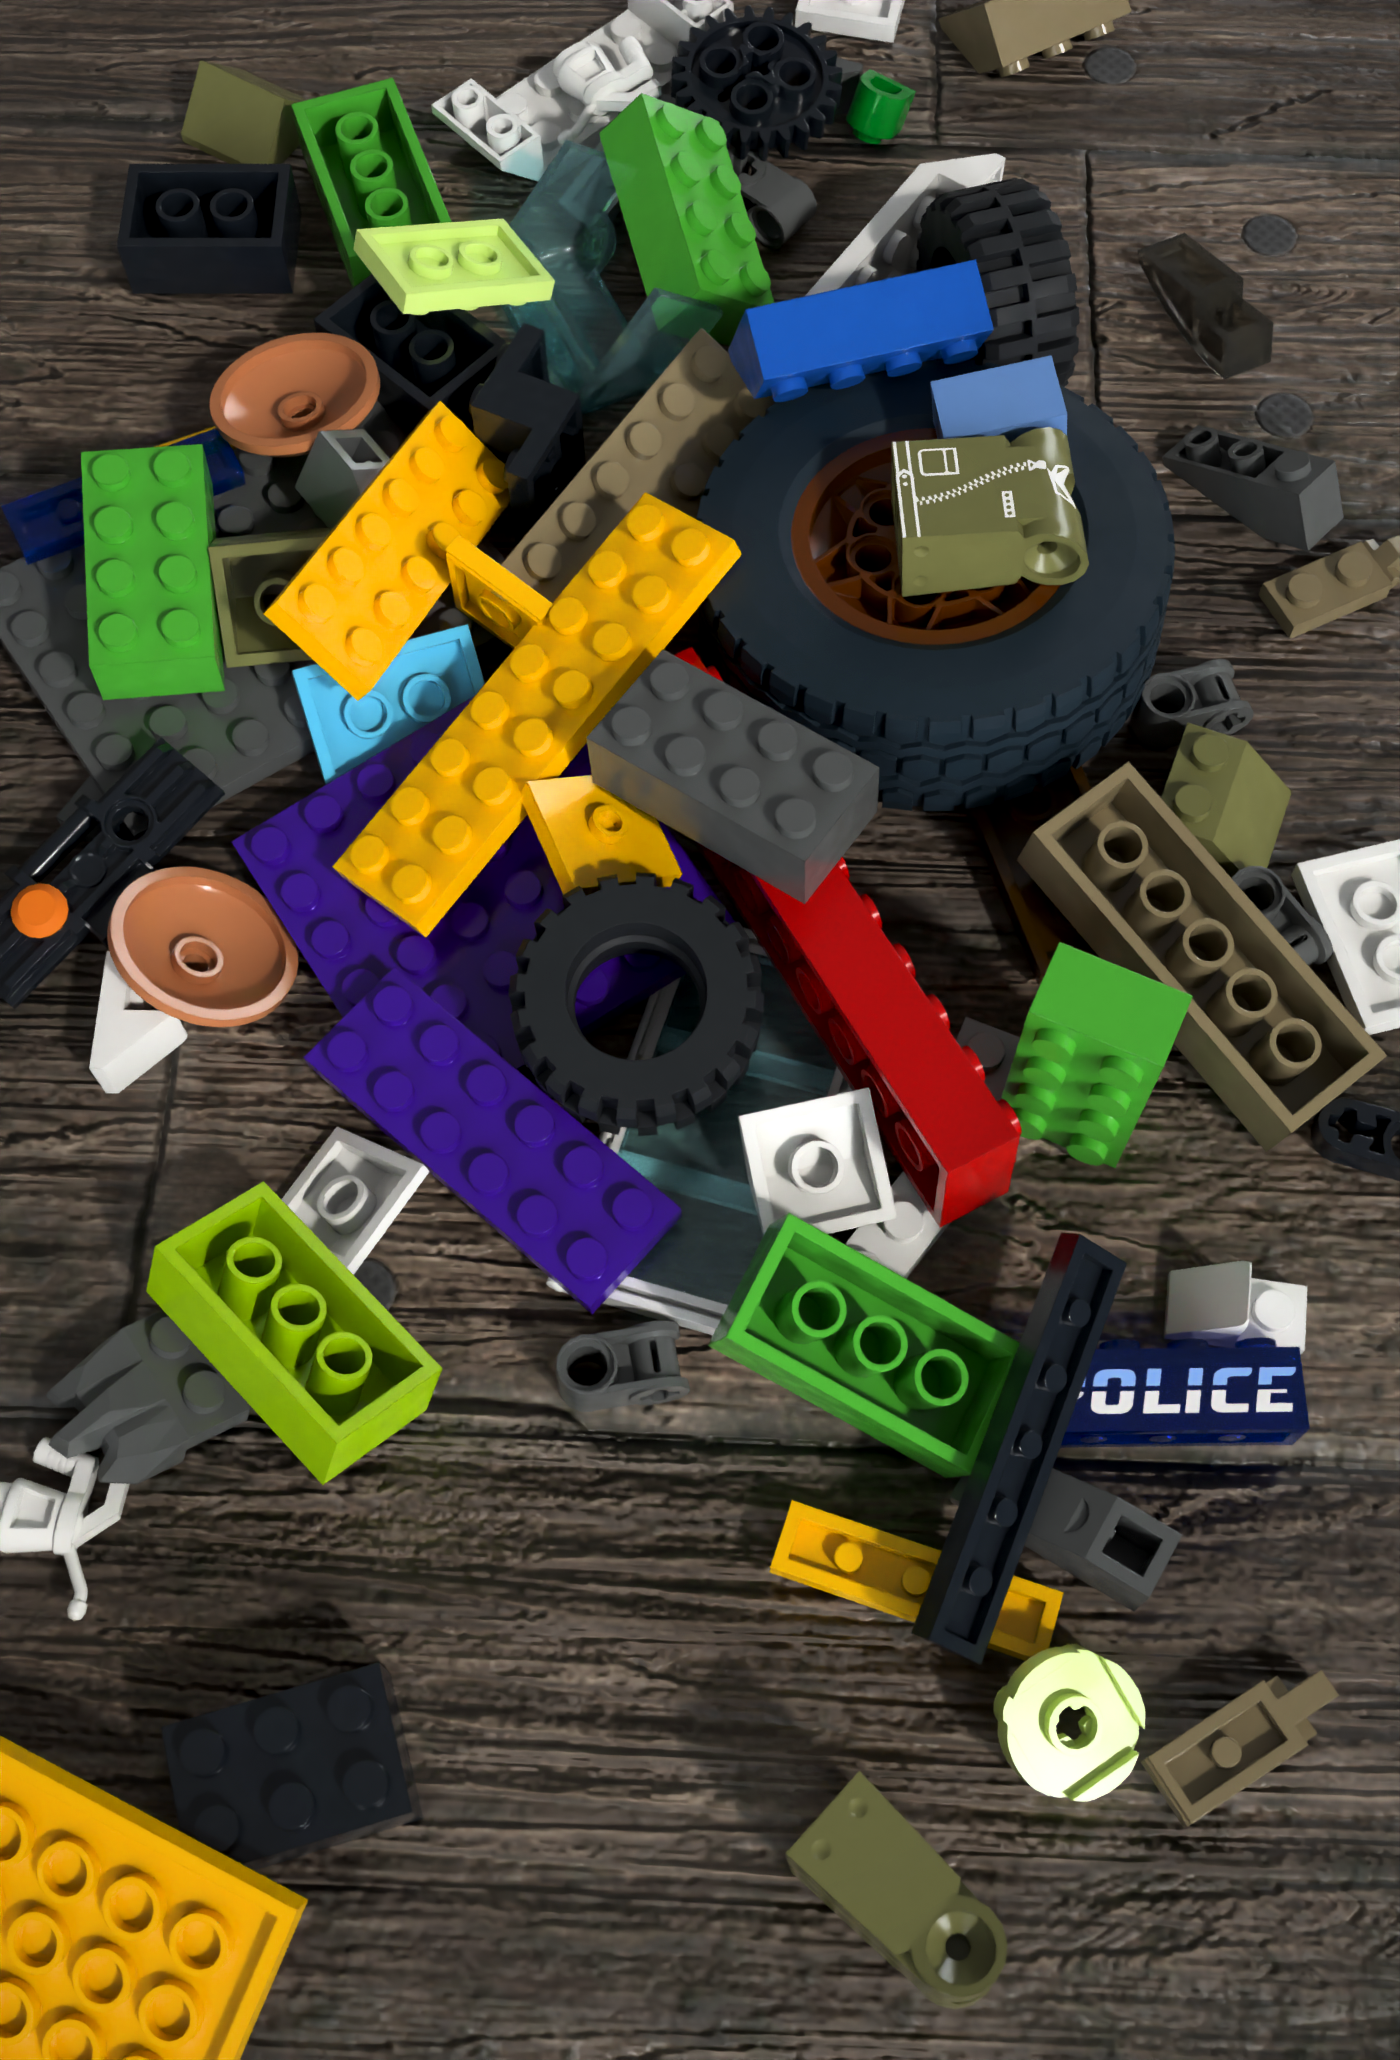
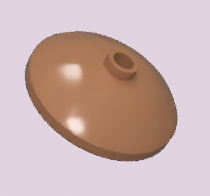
(291, 390)
(202, 947)

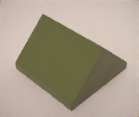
(240, 116)

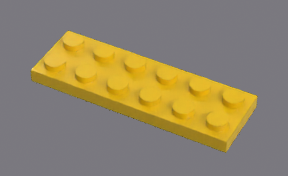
(387, 553)

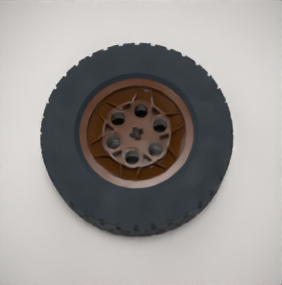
(937, 689)

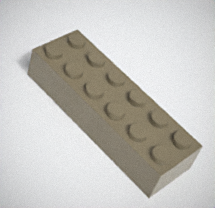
(658, 448)
(1166, 909)

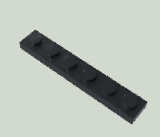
(1019, 1448)

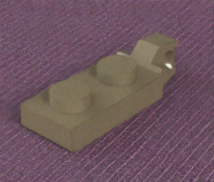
(1333, 585)
(1237, 1745)

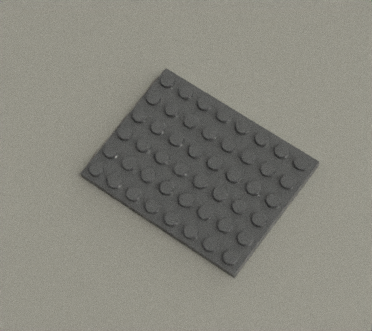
(226, 734)

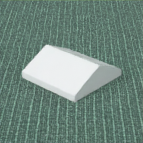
(818, 1163)
(353, 1194)

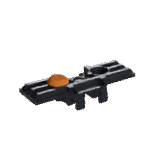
(49, 920)

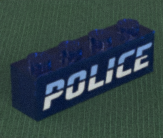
(1190, 1396)

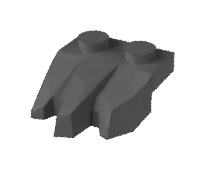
(144, 1401)

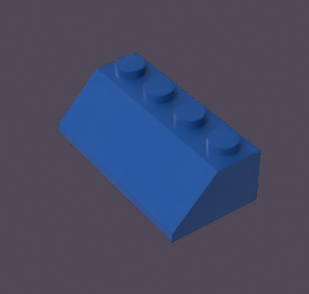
(862, 331)

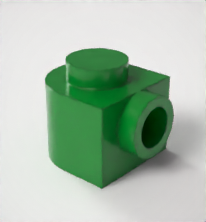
(878, 107)

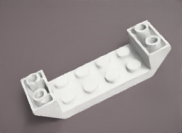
(524, 123)
(889, 240)

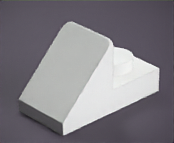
(128, 1033)
(1230, 1306)

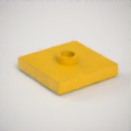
(493, 594)
(595, 834)

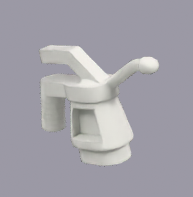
(590, 78)
(50, 1520)

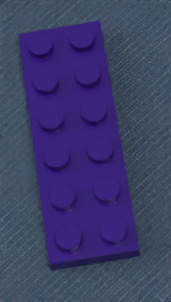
(494, 1139)

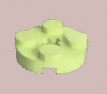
(1110, 1729)

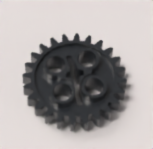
(758, 80)

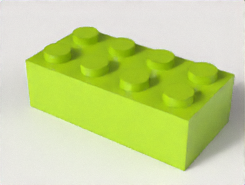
(292, 1330)

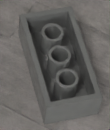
(734, 775)

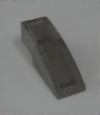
(1208, 305)

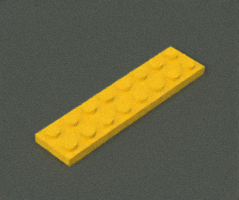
(536, 712)

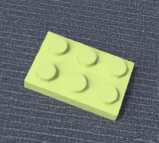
(453, 265)

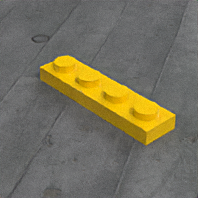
(895, 1576)

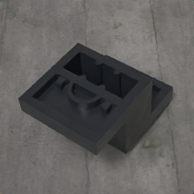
(529, 427)

